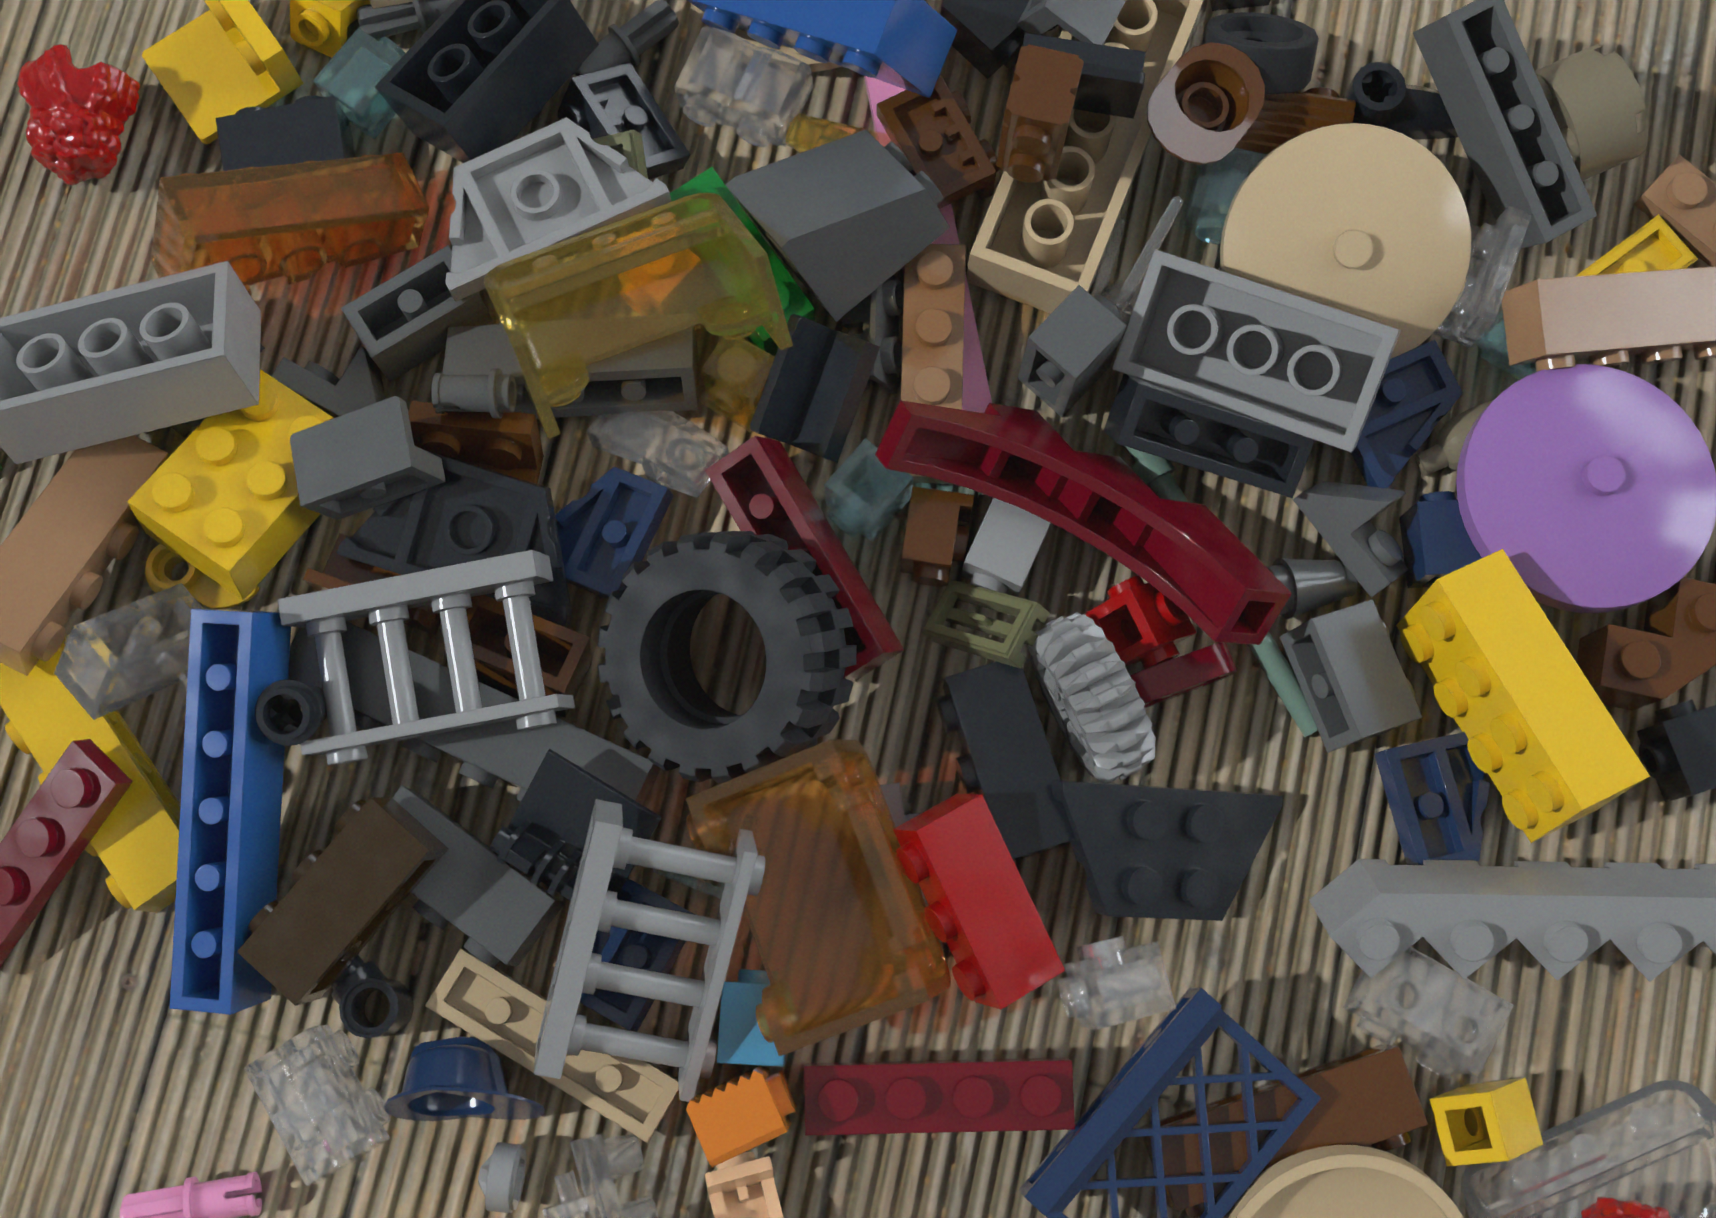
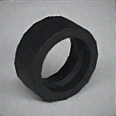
(1276, 45)

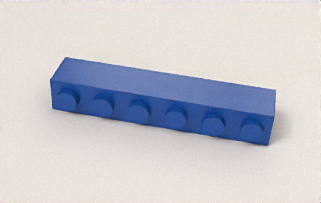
(226, 808)

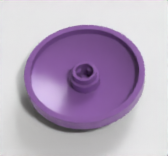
(1588, 487)

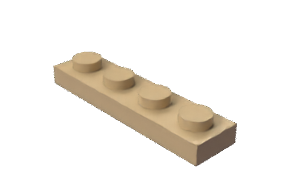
(509, 1020)

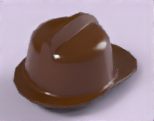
(1206, 103)

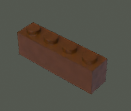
(1362, 1103)

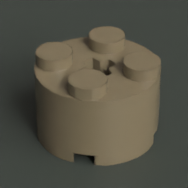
(1595, 109)

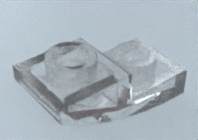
(664, 443)

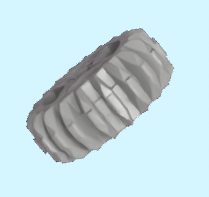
(1092, 698)

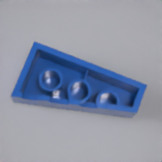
(876, 38)

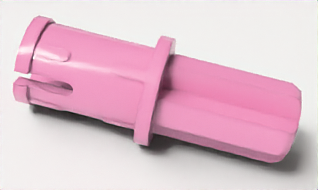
(197, 1199)

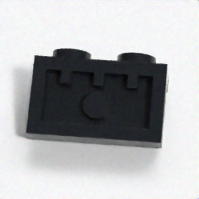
(620, 102)

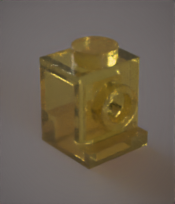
(735, 380)

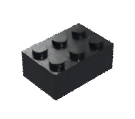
(486, 71)

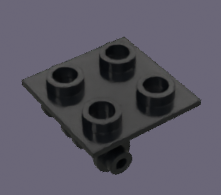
(553, 824)

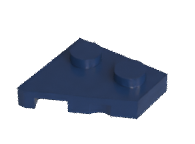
(610, 529)
(1435, 798)

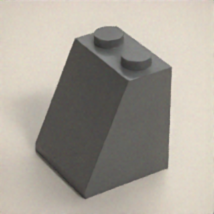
(843, 215)

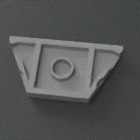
(537, 196)

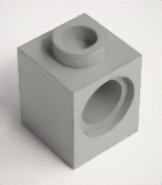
(1004, 548)

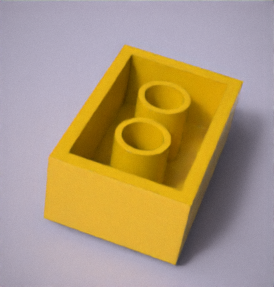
(232, 490)

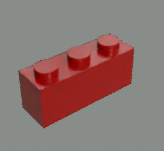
(977, 901)

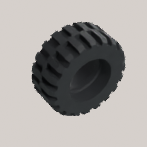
(652, 663)

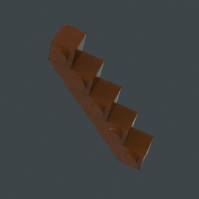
(1649, 665)

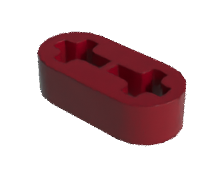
(1184, 674)

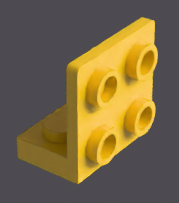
(221, 65)

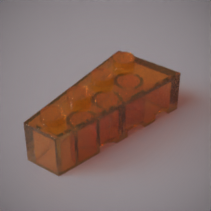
(288, 217)

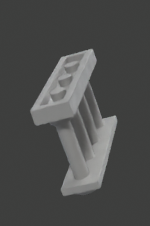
(387, 606)
(597, 909)

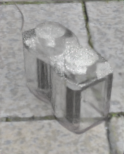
(743, 87)

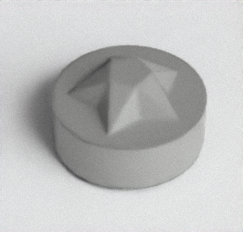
(503, 1177)

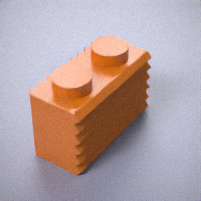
(741, 1113)

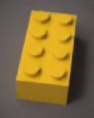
(1518, 697)

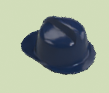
(455, 1082)

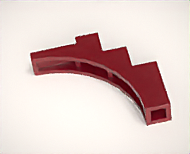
(1100, 500)

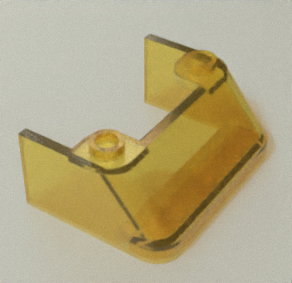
(628, 289)

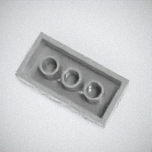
(1256, 350)
(127, 362)

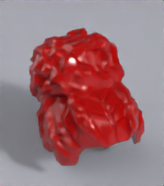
(76, 114)

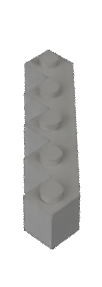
(1548, 906)

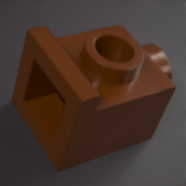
(933, 534)

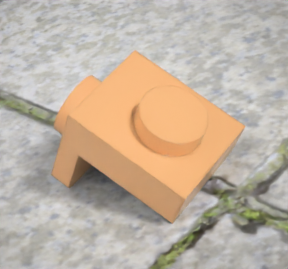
(743, 1188)

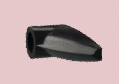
(1390, 103)

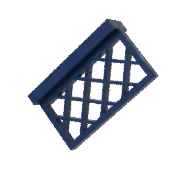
(1137, 1090)

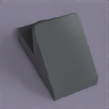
(355, 389)
(1343, 519)

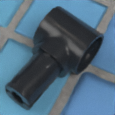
(354, 988)

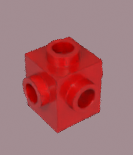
(1142, 623)

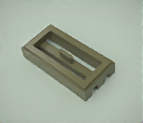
(1015, 634)

